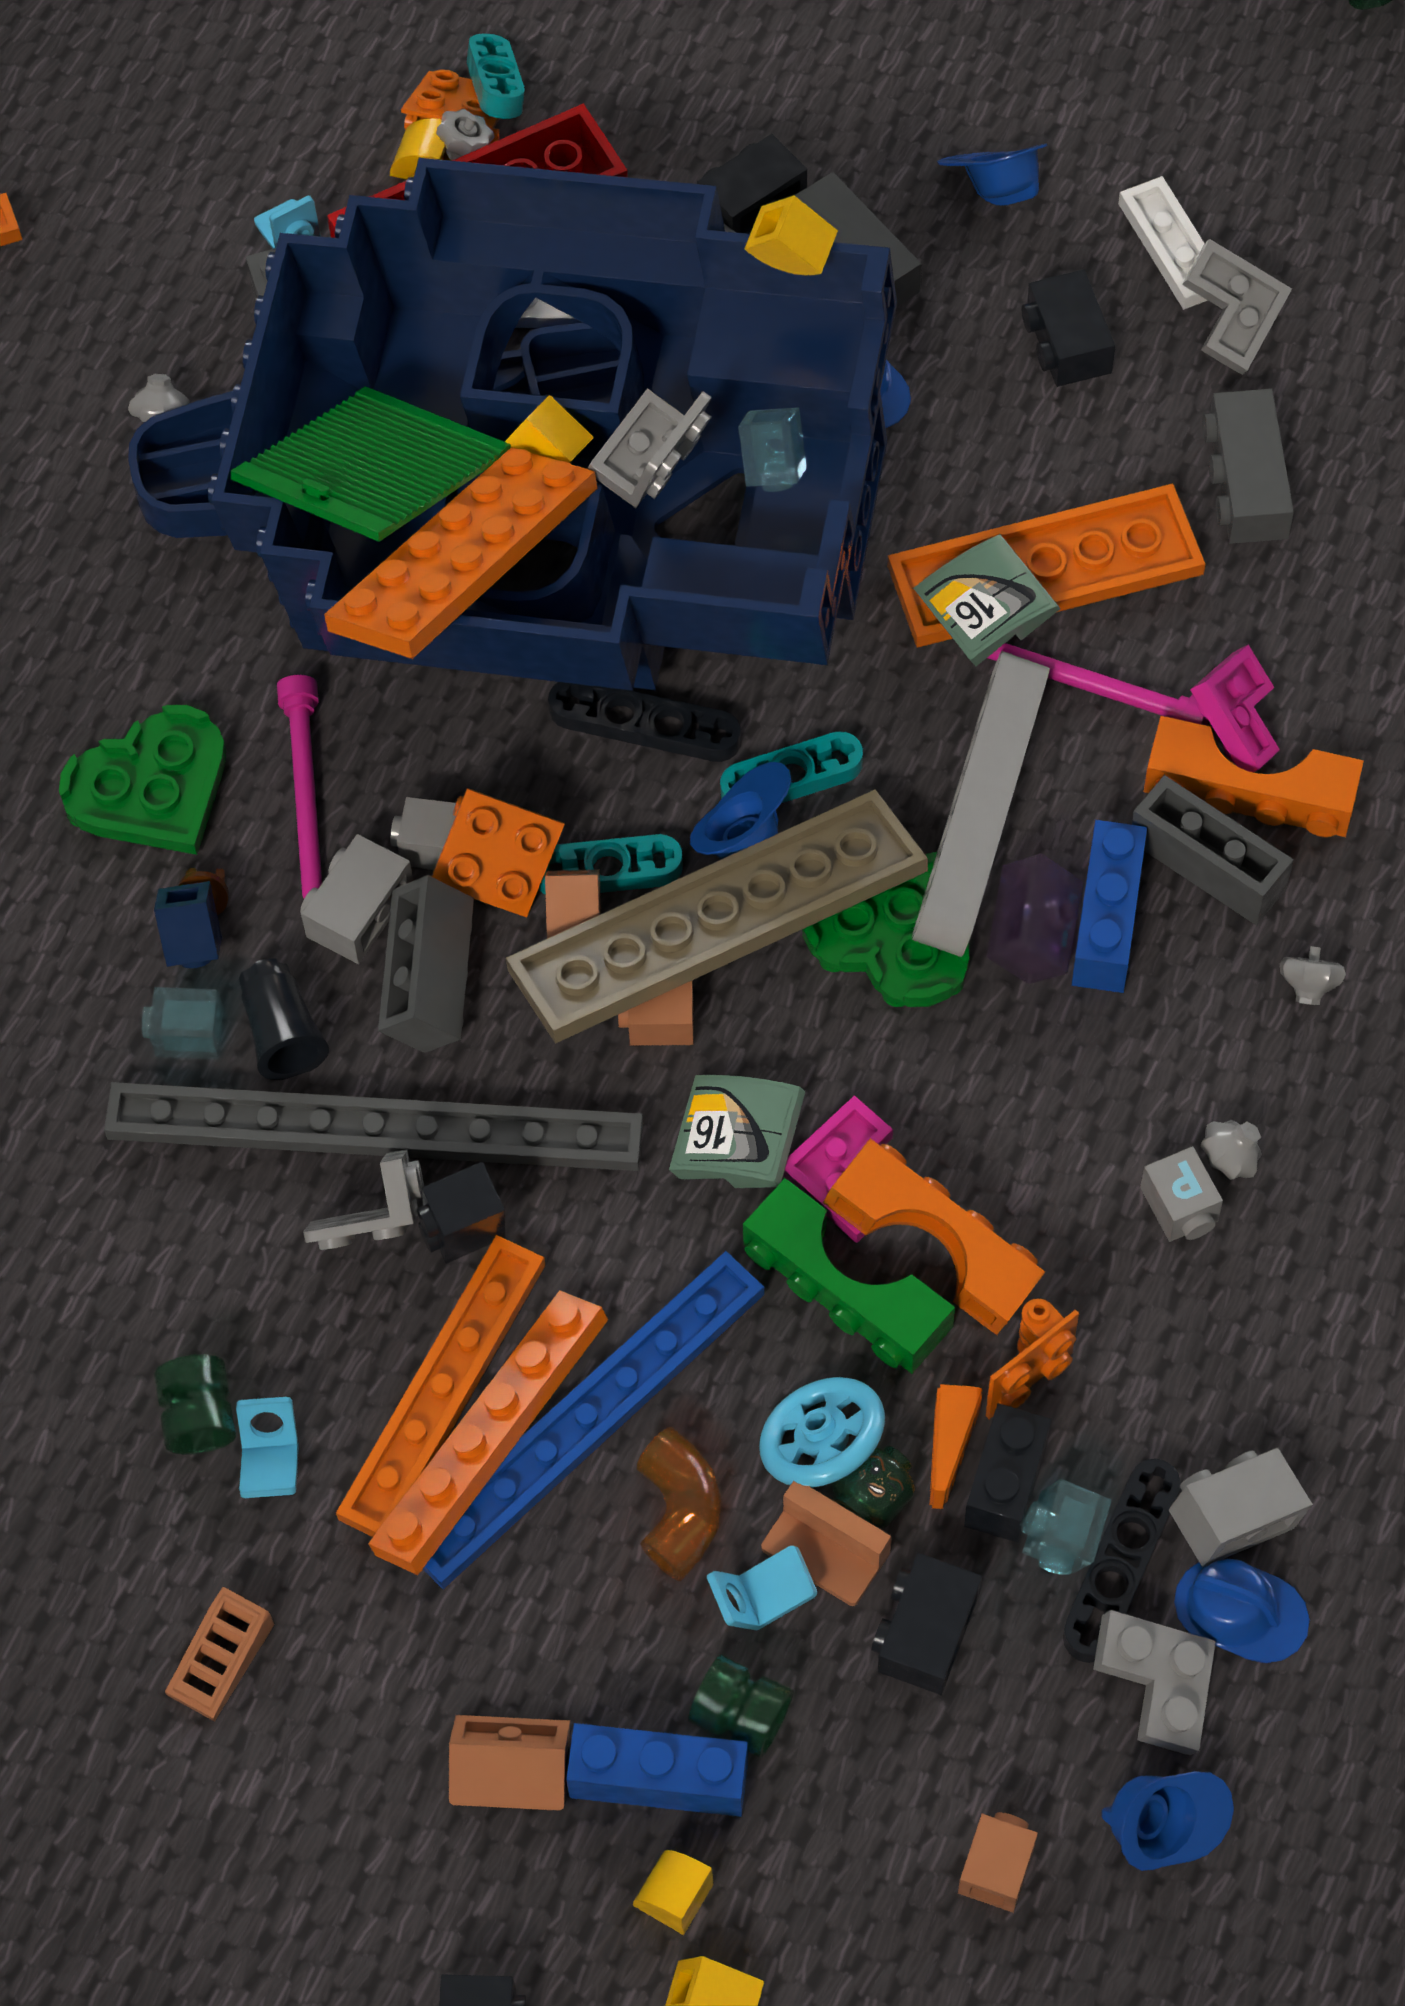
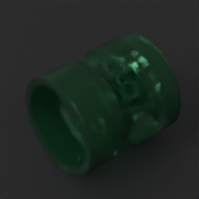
(195, 1404)
(737, 1704)

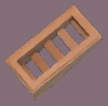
(202, 1644)

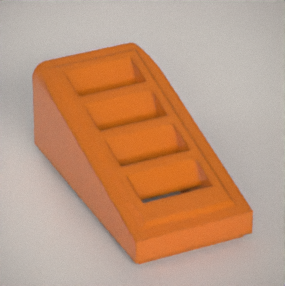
(953, 1425)

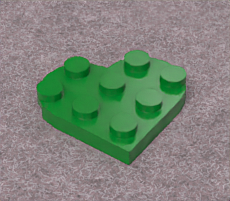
(151, 784)
(878, 941)

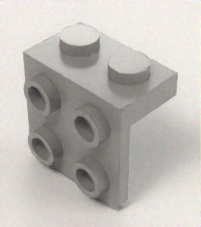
(649, 446)
(402, 1187)

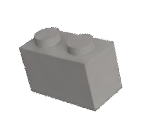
(354, 898)
(1239, 1505)

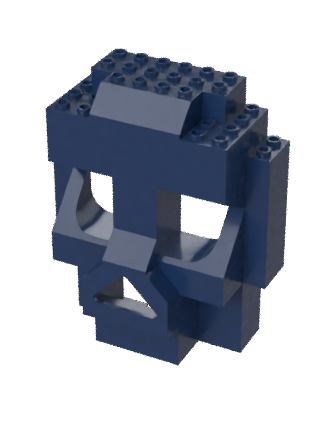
(422, 308)

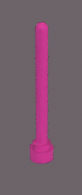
(1105, 686)
(298, 698)

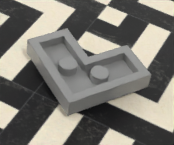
(1248, 304)
(1171, 1666)

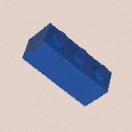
(1109, 906)
(657, 1769)

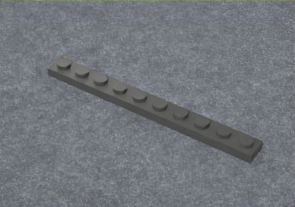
(374, 1126)

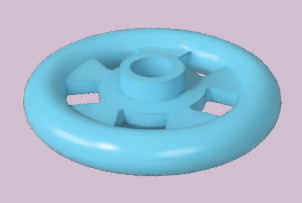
(822, 1432)

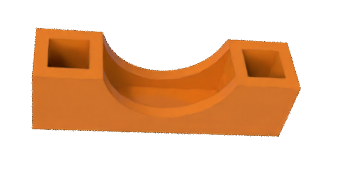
(1310, 795)
(885, 1192)

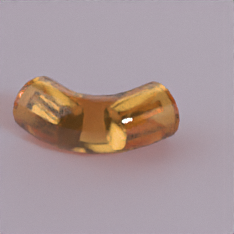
(690, 1500)

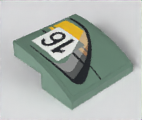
(986, 598)
(737, 1130)

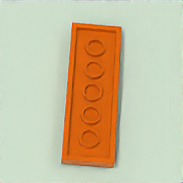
(460, 552)
(1072, 553)

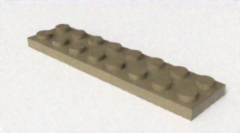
(715, 915)

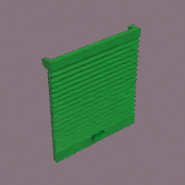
(371, 463)

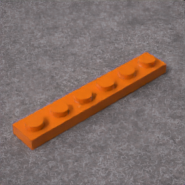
(442, 1383)
(488, 1432)

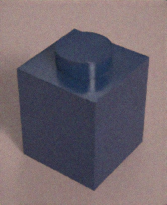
(188, 925)

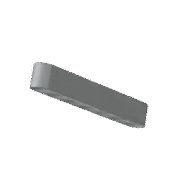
(980, 804)

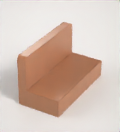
(834, 1542)
(508, 1762)

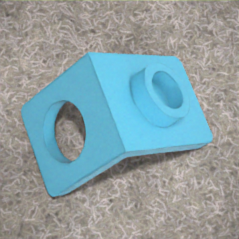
(289, 217)
(270, 1458)
(764, 1590)

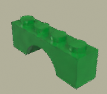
(898, 1318)

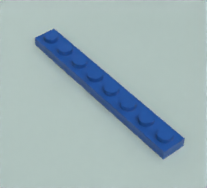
(598, 1409)

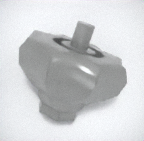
(463, 133)
(156, 398)
(1311, 976)
(1232, 1148)

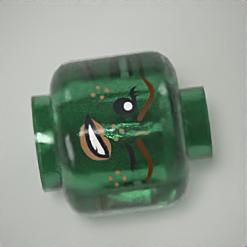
(877, 1487)

